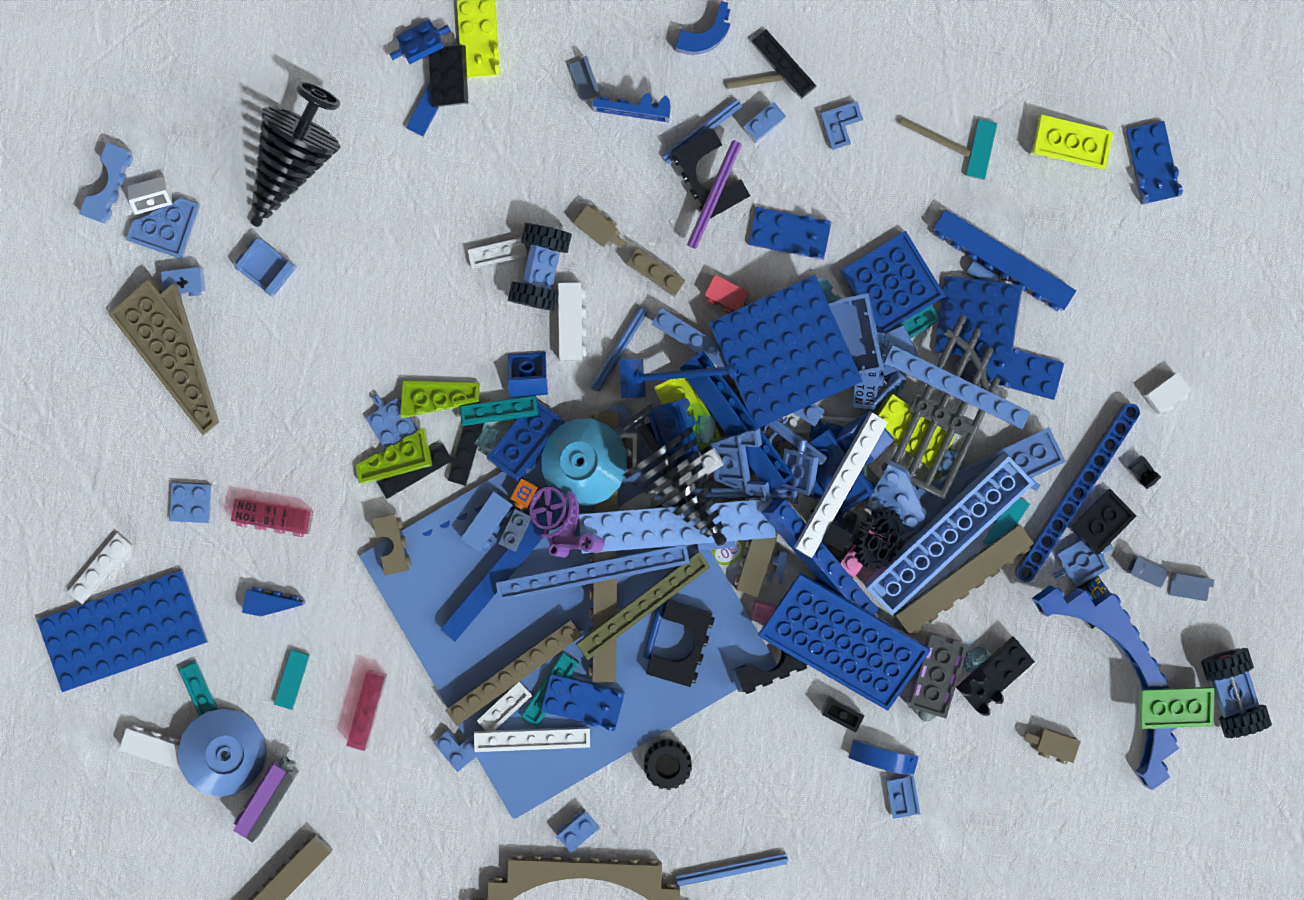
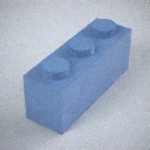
(488, 522)

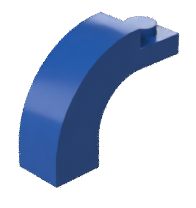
(700, 43)
(883, 758)

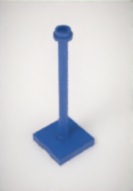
(634, 379)

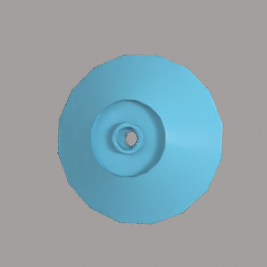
(602, 455)

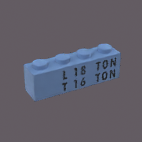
(868, 390)

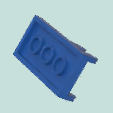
(645, 110)
(1153, 163)
(790, 233)
(1027, 374)
(671, 420)
(524, 443)
(827, 444)
(582, 701)

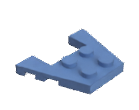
(735, 468)

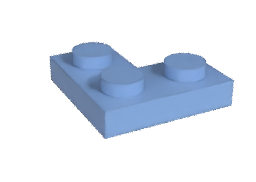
(835, 123)
(455, 752)

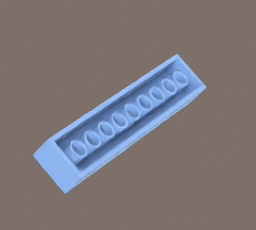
(663, 528)
(948, 533)

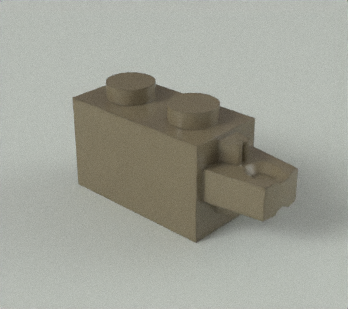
(598, 228)
(1054, 744)

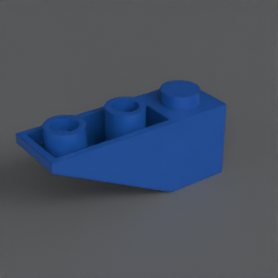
(263, 603)

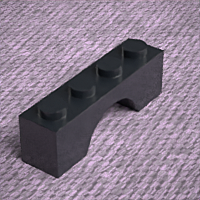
(749, 676)

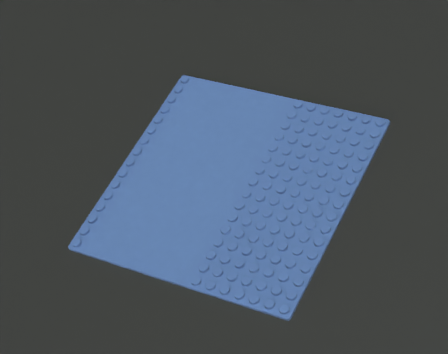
(447, 572)

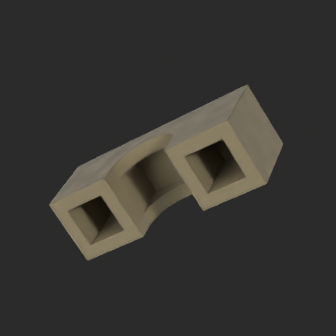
(656, 272)
(390, 527)

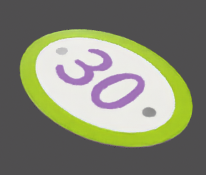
(729, 555)

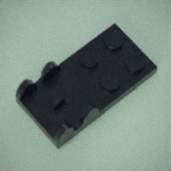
(995, 675)

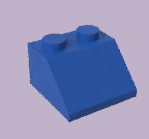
(527, 374)
(850, 430)

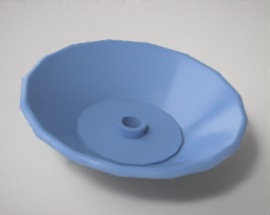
(202, 747)

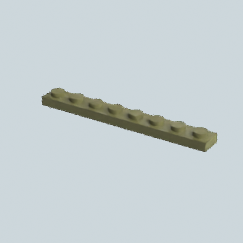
(642, 605)

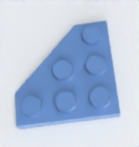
(166, 228)
(899, 494)

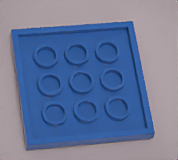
(895, 280)
(987, 306)

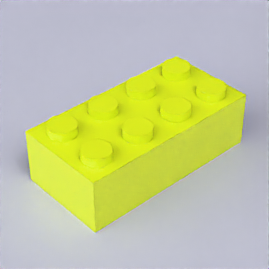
(897, 416)

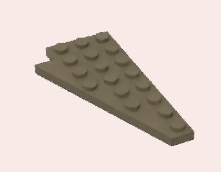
(162, 336)

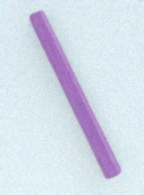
(714, 194)

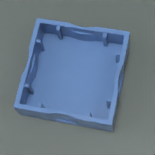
(859, 331)

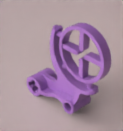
(564, 538)

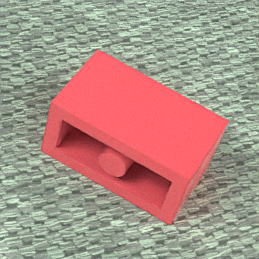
(725, 294)

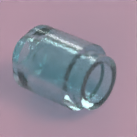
(705, 428)

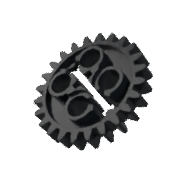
(870, 547)

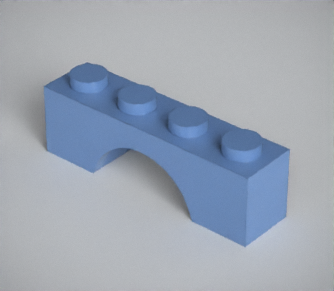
(99, 205)

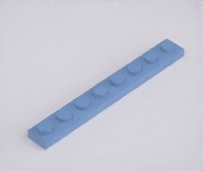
(956, 387)

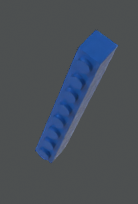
(1003, 260)
(735, 420)
(823, 563)

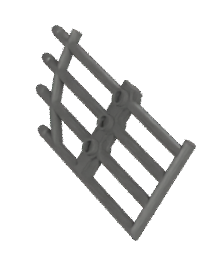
(945, 417)

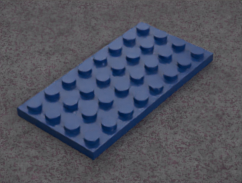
(122, 631)
(844, 641)

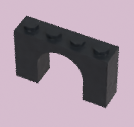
(687, 158)
(683, 670)

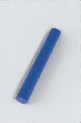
(653, 632)

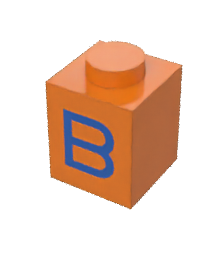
(524, 493)

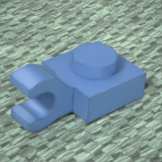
(778, 561)

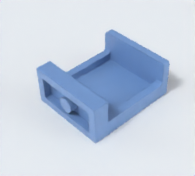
(264, 266)

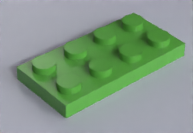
(1176, 707)

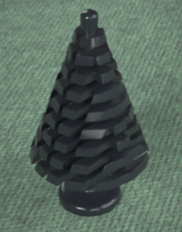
(291, 150)
(672, 472)

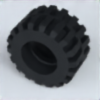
(675, 779)

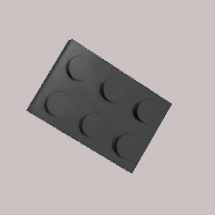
(448, 76)
(1103, 522)

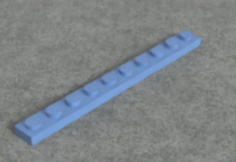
(698, 342)
(592, 572)

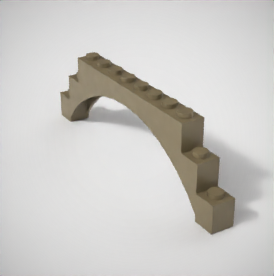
(534, 871)

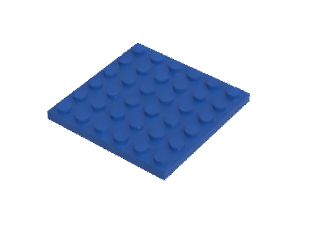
(786, 351)

